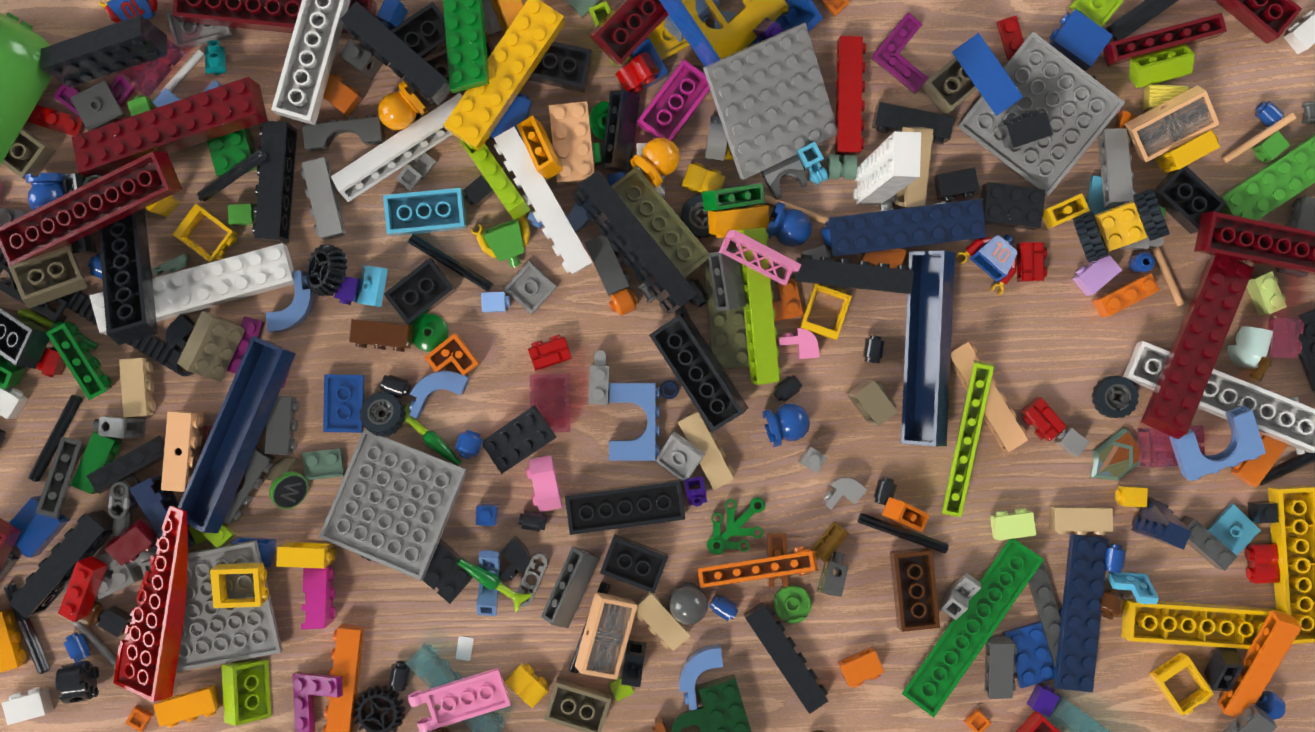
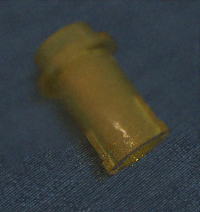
(1263, 365)

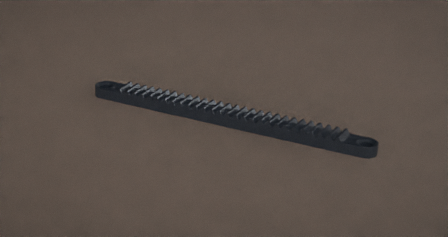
(151, 346)

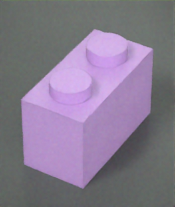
(1096, 275)

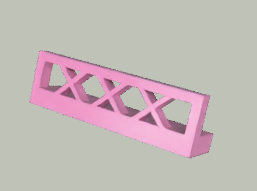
(762, 250)

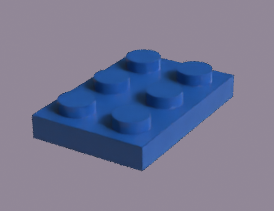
(343, 403)
(1032, 656)

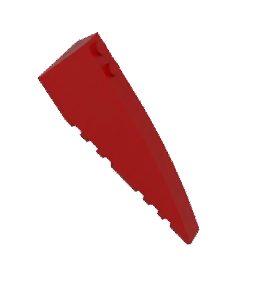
(153, 638)

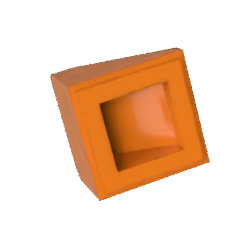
(1124, 117)

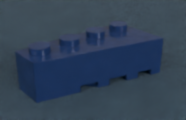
(156, 503)
(1161, 524)

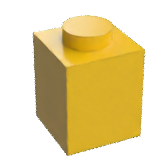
(1131, 496)

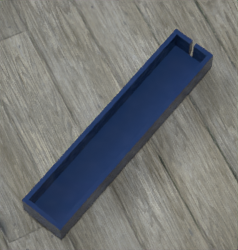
(928, 349)
(235, 434)

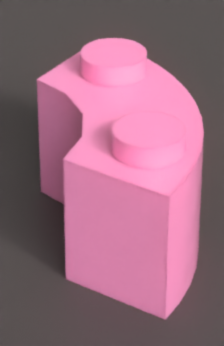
(545, 484)

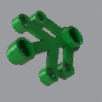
(733, 528)

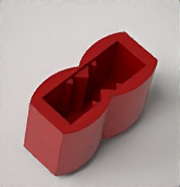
(637, 73)
(1262, 563)

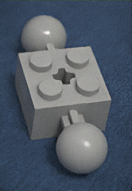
(122, 576)

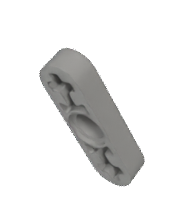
(532, 564)

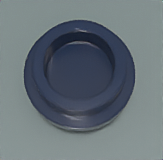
(669, 389)

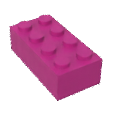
(675, 102)

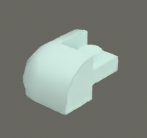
(1250, 347)

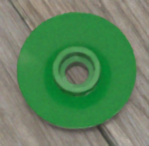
(597, 114)
(438, 335)

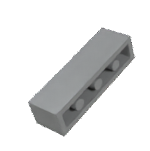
(1115, 167)
(323, 198)

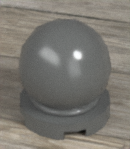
(688, 603)

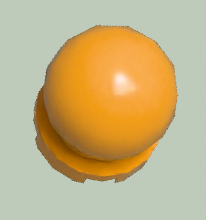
(399, 108)
(658, 159)

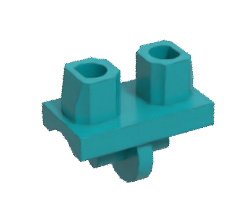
(215, 58)

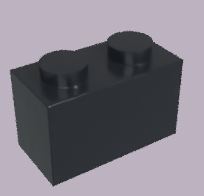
(956, 183)
(1224, 669)

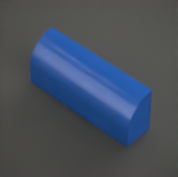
(987, 74)

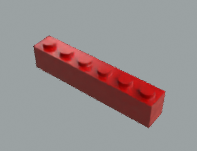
(849, 95)

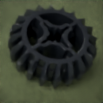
(326, 270)
(374, 696)

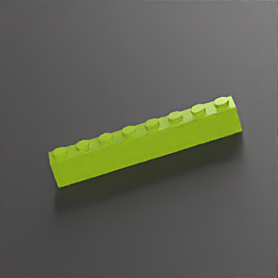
(759, 316)
(967, 438)

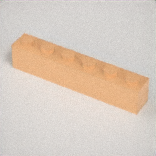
(997, 414)

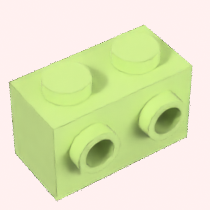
(1266, 293)
(1013, 524)

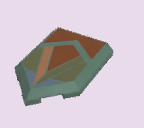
(1115, 456)

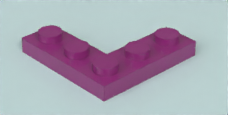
(889, 58)
(120, 88)
(253, 328)
(304, 687)

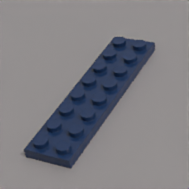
(906, 227)
(1081, 613)

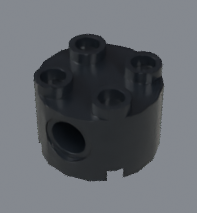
(77, 682)

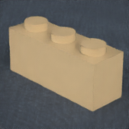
(137, 387)
(1081, 519)
(661, 621)

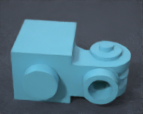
(810, 158)

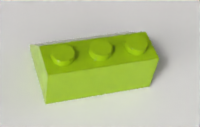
(246, 691)

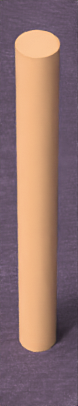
(1259, 137)
(812, 215)
(1168, 276)

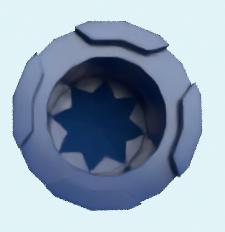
(44, 188)
(789, 226)
(787, 423)

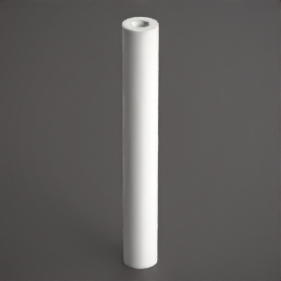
(184, 70)

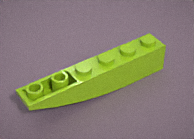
(498, 180)

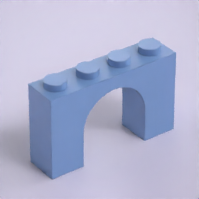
(1244, 445)
(643, 447)

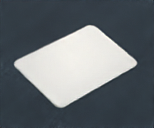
(464, 648)

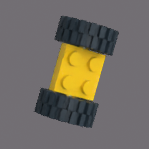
(1120, 226)

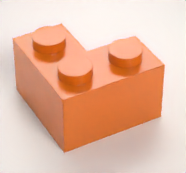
(453, 351)

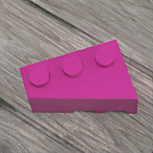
(318, 597)

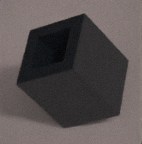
(478, 192)
(1263, 512)
(114, 620)

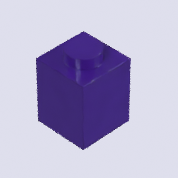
(349, 290)
(1043, 699)

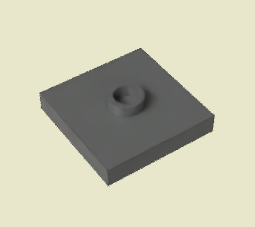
(97, 106)

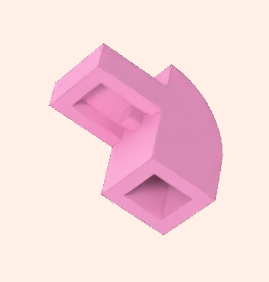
(806, 343)

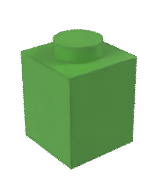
(140, 104)
(1270, 147)
(241, 215)

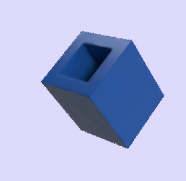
(487, 514)

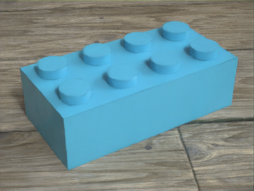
(425, 212)

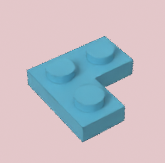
(1137, 582)

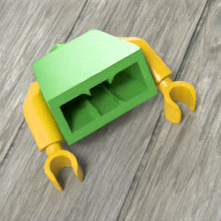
(505, 240)

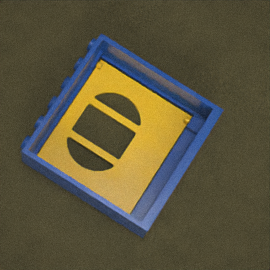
(738, 33)

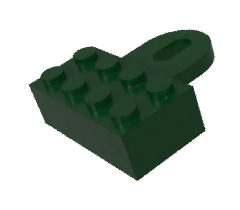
(720, 710)

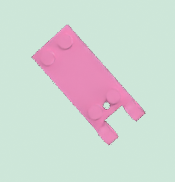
(461, 699)

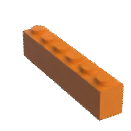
(758, 569)
(1260, 662)
(346, 664)

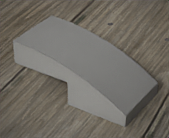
(416, 171)

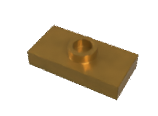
(830, 541)

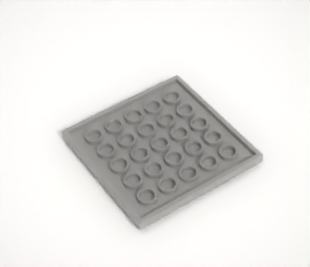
(771, 100)
(1074, 105)
(393, 504)
(224, 634)

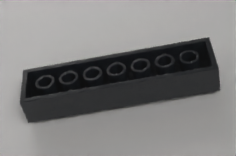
(633, 243)
(127, 279)

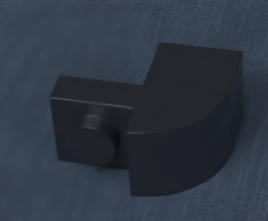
(179, 332)
(519, 557)
(633, 663)

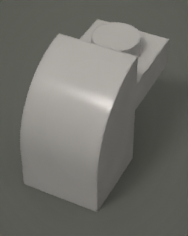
(716, 140)
(843, 487)
(958, 594)

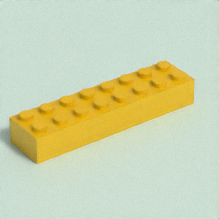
(508, 70)
(1296, 555)
(1193, 623)

